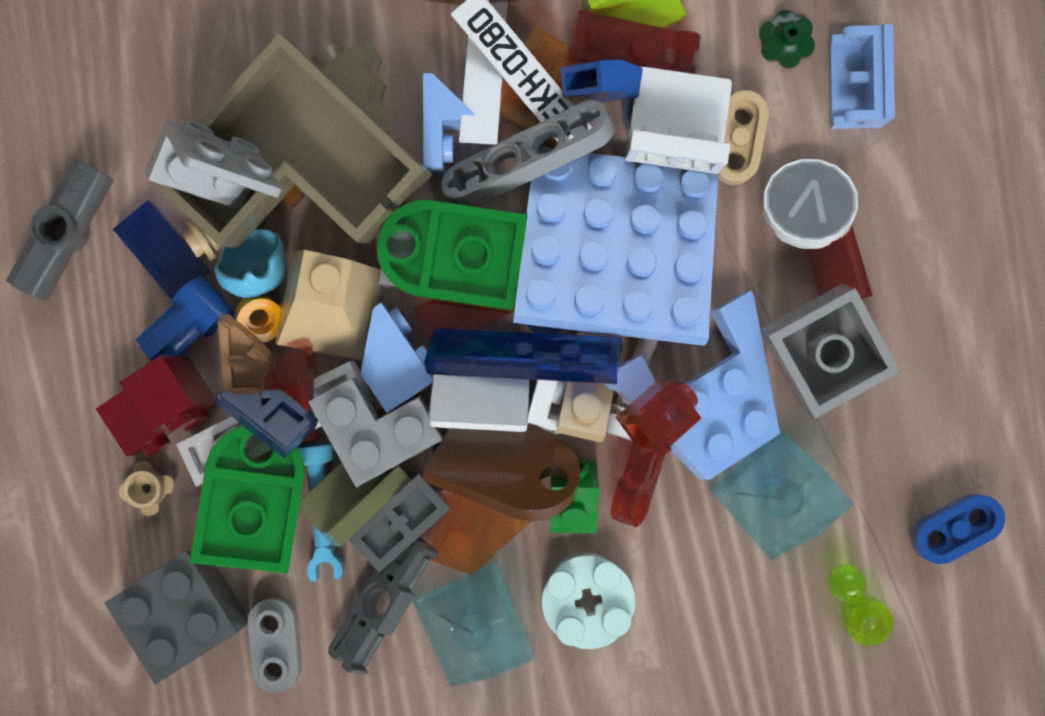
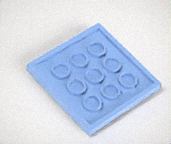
(619, 250)

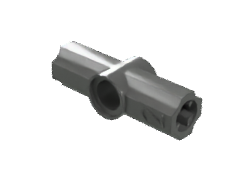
(44, 256)

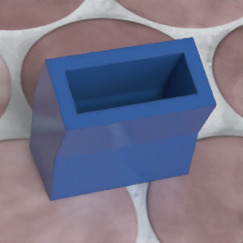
(602, 80)

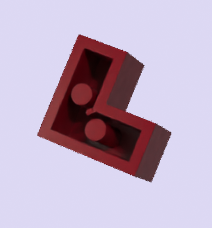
(157, 403)

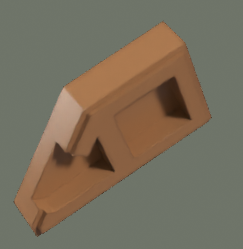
(243, 358)

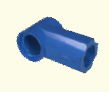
(191, 316)

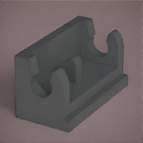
(400, 521)

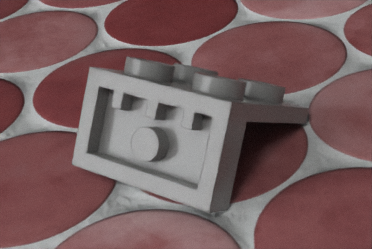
(208, 166)

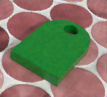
(458, 254)
(247, 507)

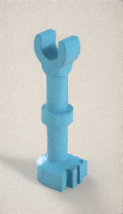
(315, 457)

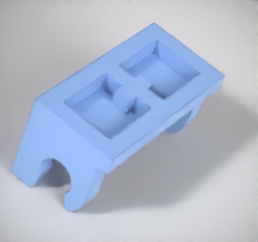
(862, 77)

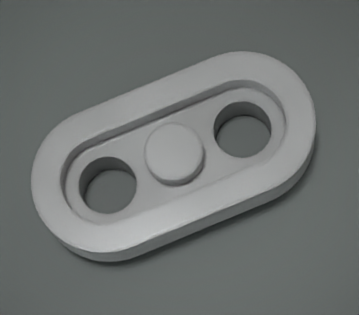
(274, 645)

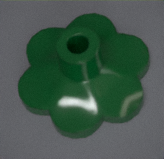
(780, 45)

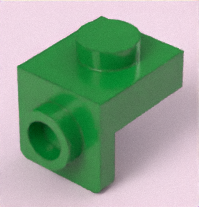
(583, 511)

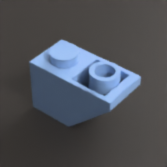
(390, 360)

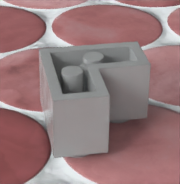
(370, 442)

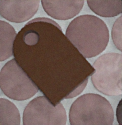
(506, 470)

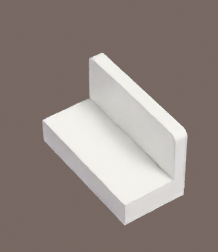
(479, 403)

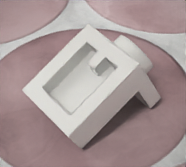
(545, 404)

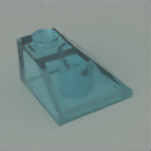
(781, 496)
(475, 627)

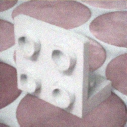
(680, 121)

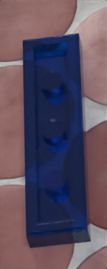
(524, 355)

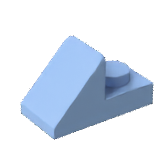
(440, 114)

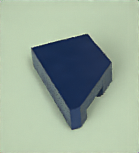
(270, 417)

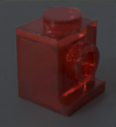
(647, 420)

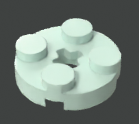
(610, 617)

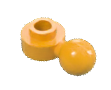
(267, 327)

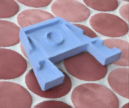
(731, 395)

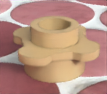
(133, 492)

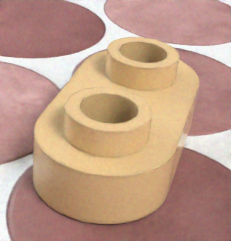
(745, 140)

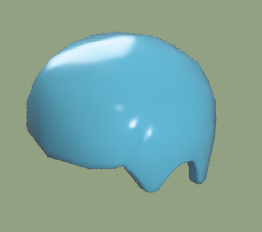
(254, 266)

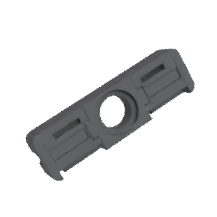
(364, 626)

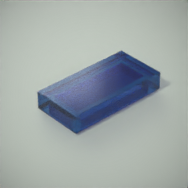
(160, 248)

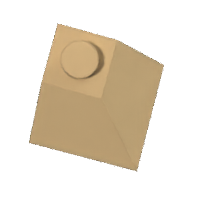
(328, 304)

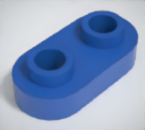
(956, 531)

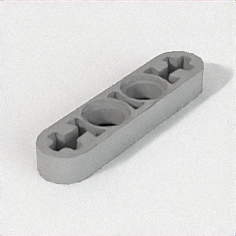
(525, 148)

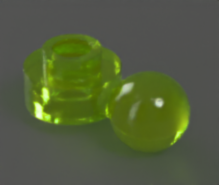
(848, 585)

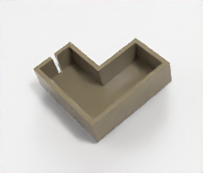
(311, 140)

